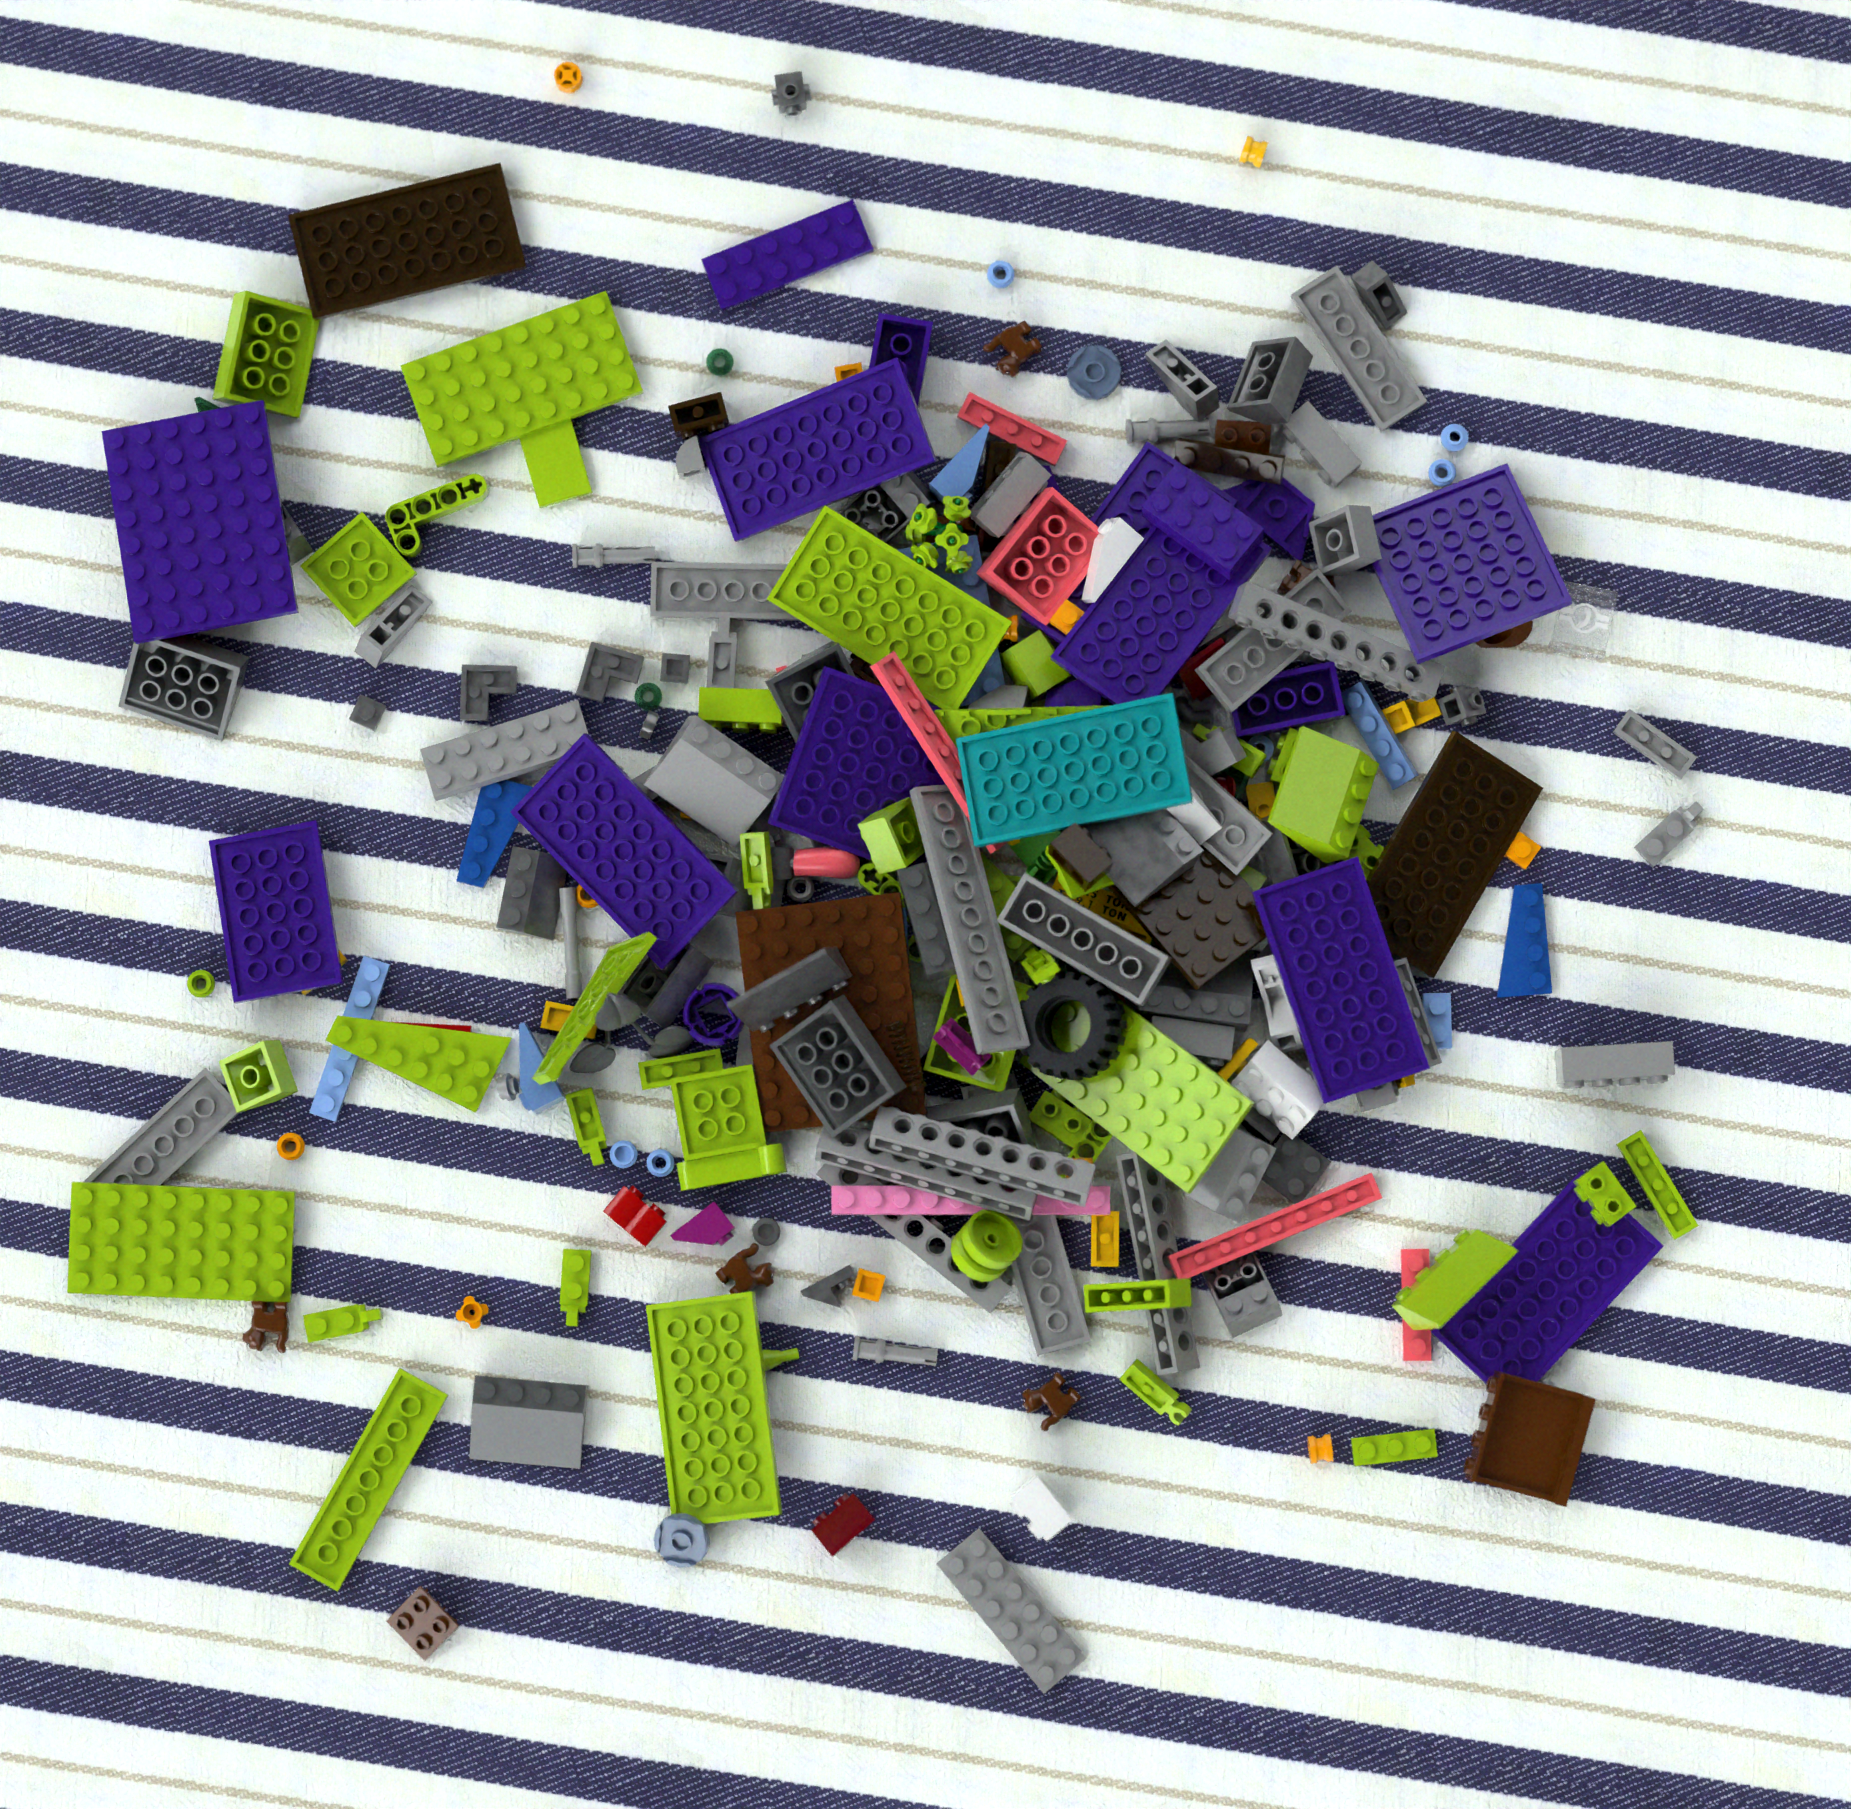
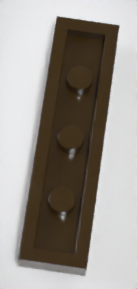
(997, 458)
(1230, 460)

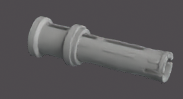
(1152, 430)
(600, 555)
(881, 1351)

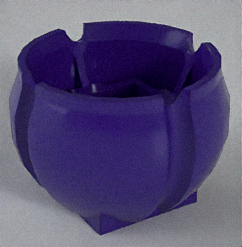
(701, 998)

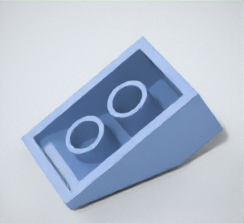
(961, 473)
(534, 1096)

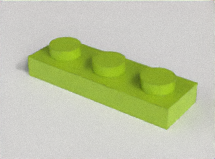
(660, 1071)
(1394, 1447)

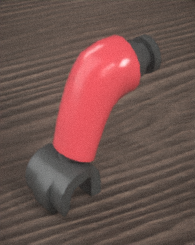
(814, 862)

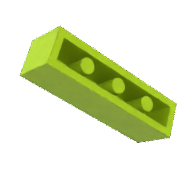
(1137, 1295)

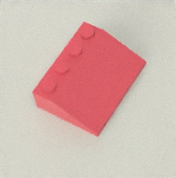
(1042, 556)

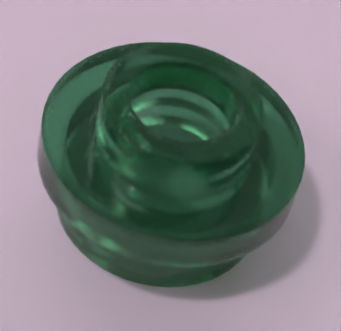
(716, 354)
(644, 688)

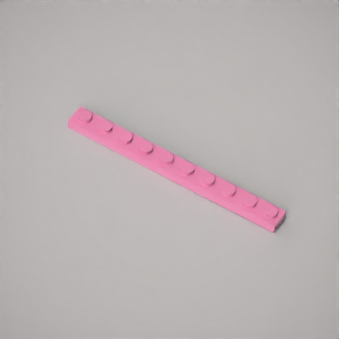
(911, 1201)

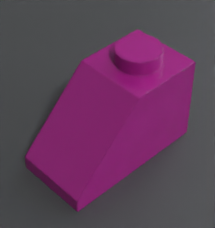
(706, 1227)

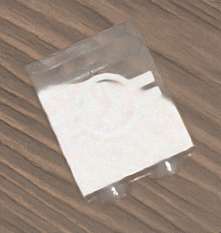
(1585, 624)

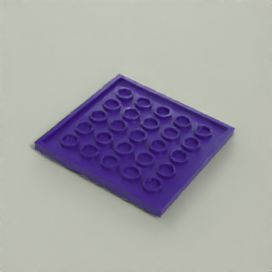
(1465, 564)
(849, 764)

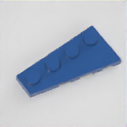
(490, 831)
(1526, 954)

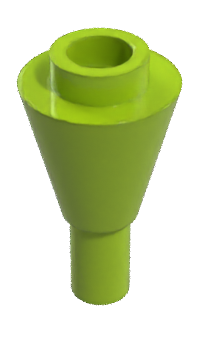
(775, 1357)

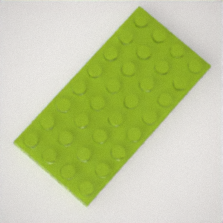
(521, 379)
(885, 603)
(1151, 1096)
(181, 1242)
(714, 1408)

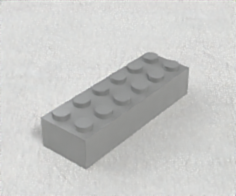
(1084, 939)

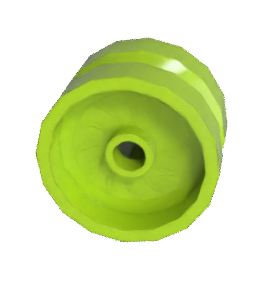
(986, 1245)

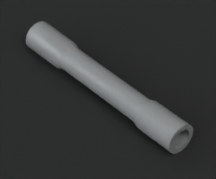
(568, 909)

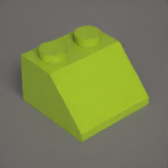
(892, 836)
(258, 1075)

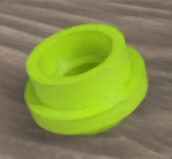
(192, 983)

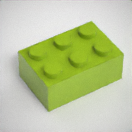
(739, 709)

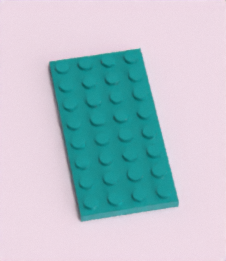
(1074, 770)

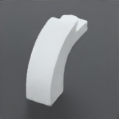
(1278, 1011)

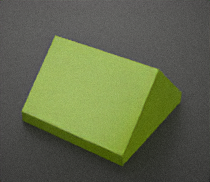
(1031, 666)

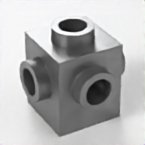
(790, 84)
(1462, 706)

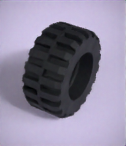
(1104, 1029)

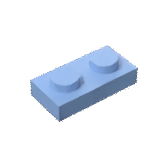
(1438, 1013)

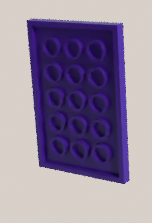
(276, 912)

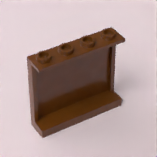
(1529, 1437)

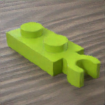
(1154, 1391)

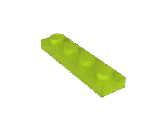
(1657, 1185)

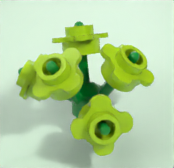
(947, 535)

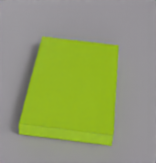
(555, 464)

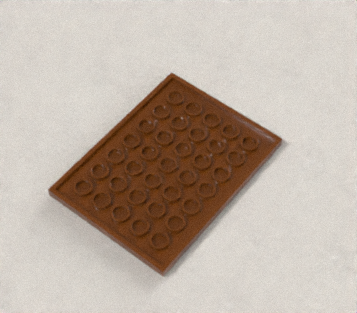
(875, 949)

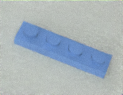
(1378, 735)

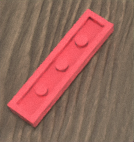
(1012, 429)
(1415, 1342)

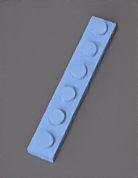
(340, 1062)

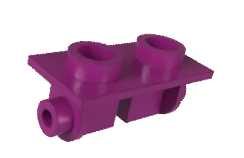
(960, 1046)

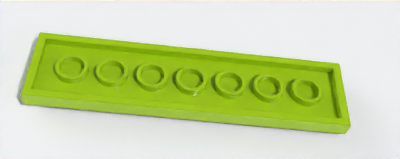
(368, 1479)

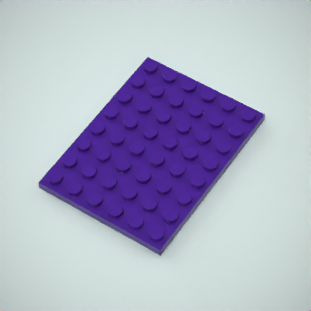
(199, 522)

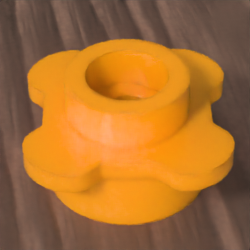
(464, 1313)

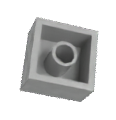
(1345, 540)

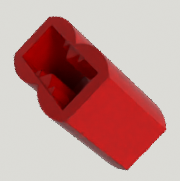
(635, 1215)

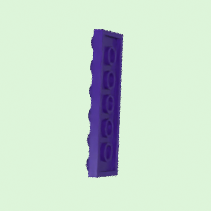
(787, 255)

